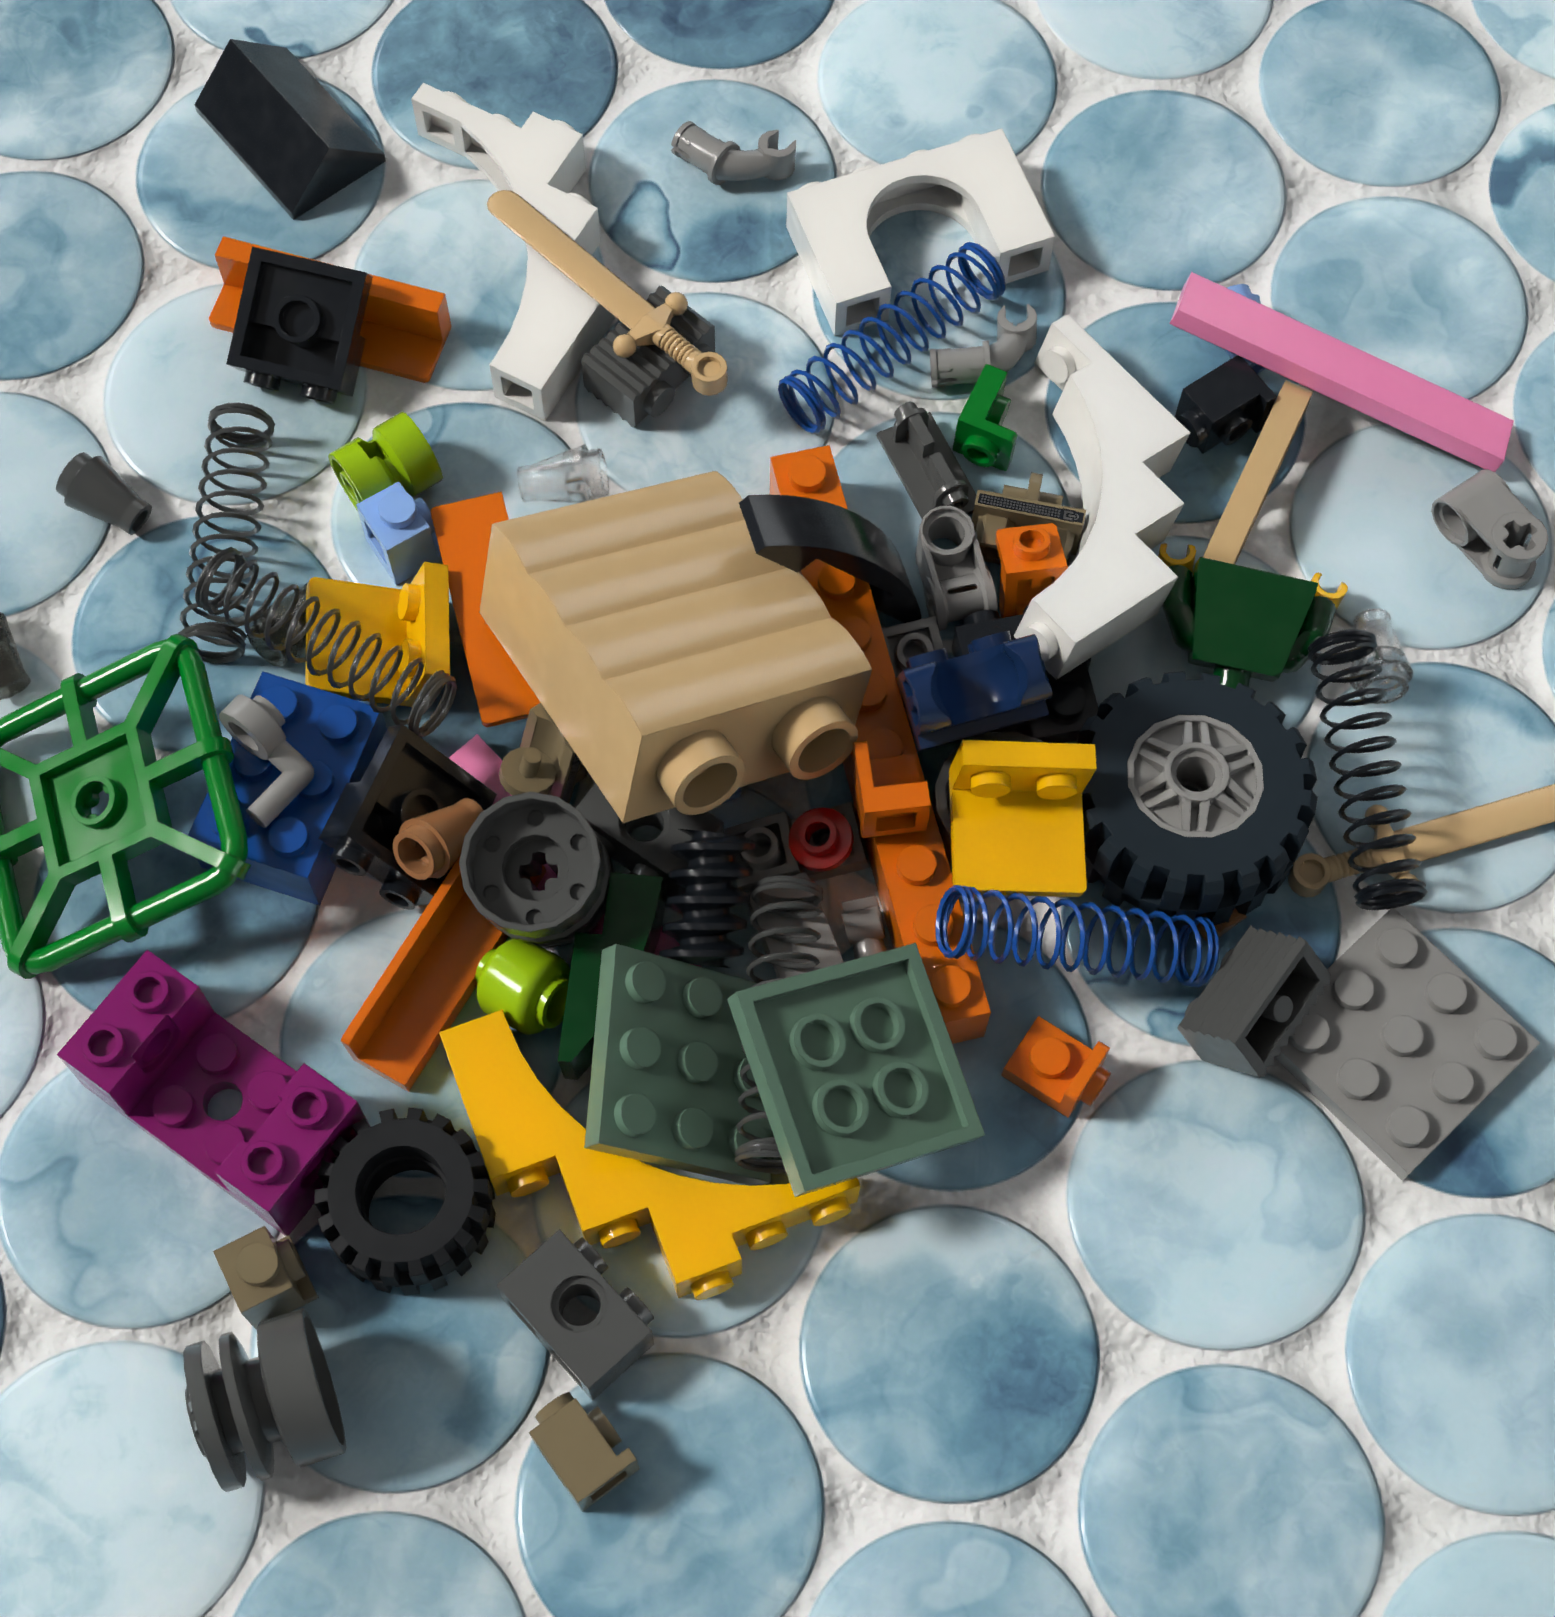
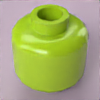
(525, 984)

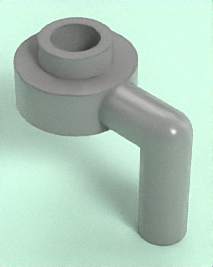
(258, 729)

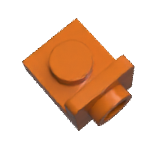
(1029, 564)
(1057, 1067)

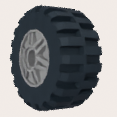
(1194, 798)

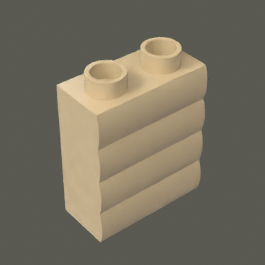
(672, 646)

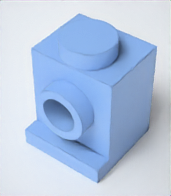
(399, 531)

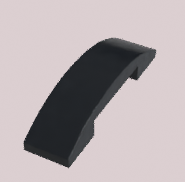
(804, 529)

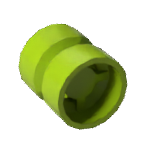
(392, 456)

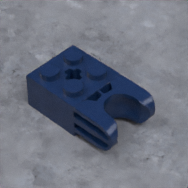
(974, 693)

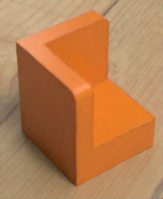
(889, 793)

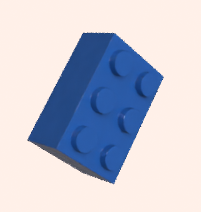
(339, 742)

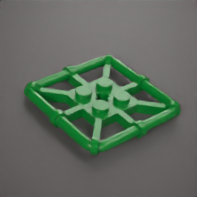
(136, 815)

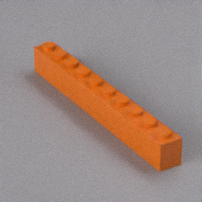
(906, 867)

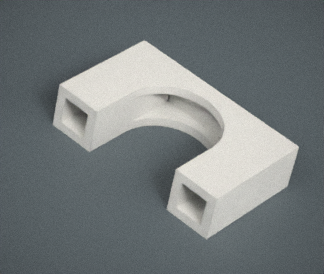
(966, 180)

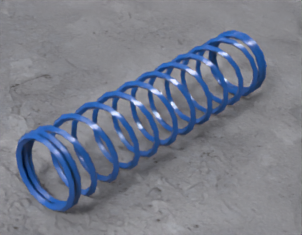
(969, 280)
(1180, 940)

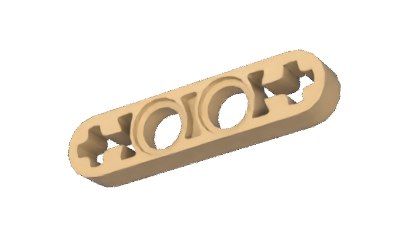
(1259, 473)

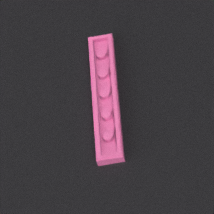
(1342, 372)

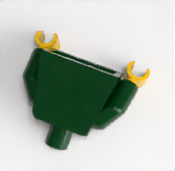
(1245, 618)

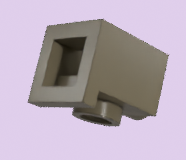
(265, 1275)
(581, 1449)

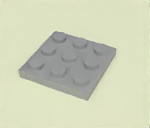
(1402, 1044)

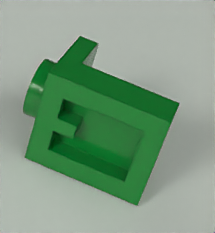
(979, 426)

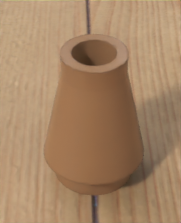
(434, 840)

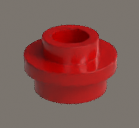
(831, 853)

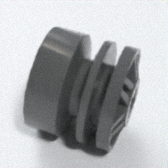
(511, 845)
(263, 1400)

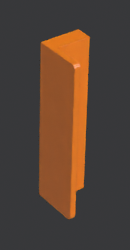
(401, 321)
(463, 541)
(423, 985)

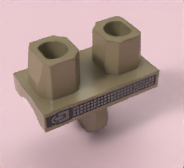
(1024, 508)
(543, 761)

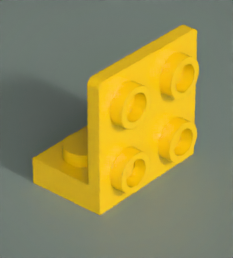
(404, 617)
(1020, 816)

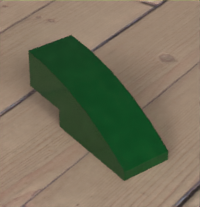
(631, 919)

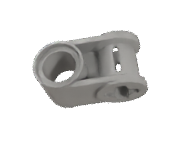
(1490, 523)
(956, 578)

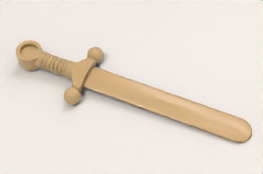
(646, 323)
(1433, 838)

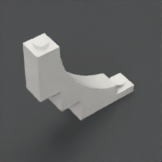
(1120, 452)

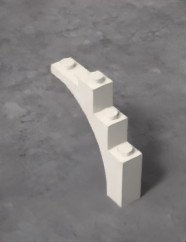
(542, 166)

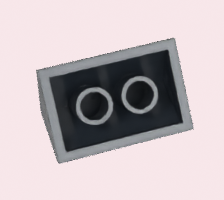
(284, 126)

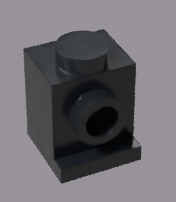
(1224, 405)

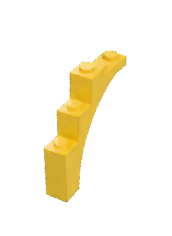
(694, 1220)

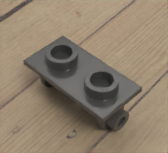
(925, 462)

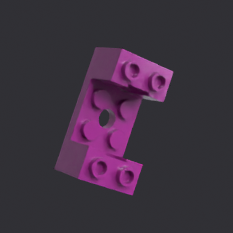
(164, 1054)

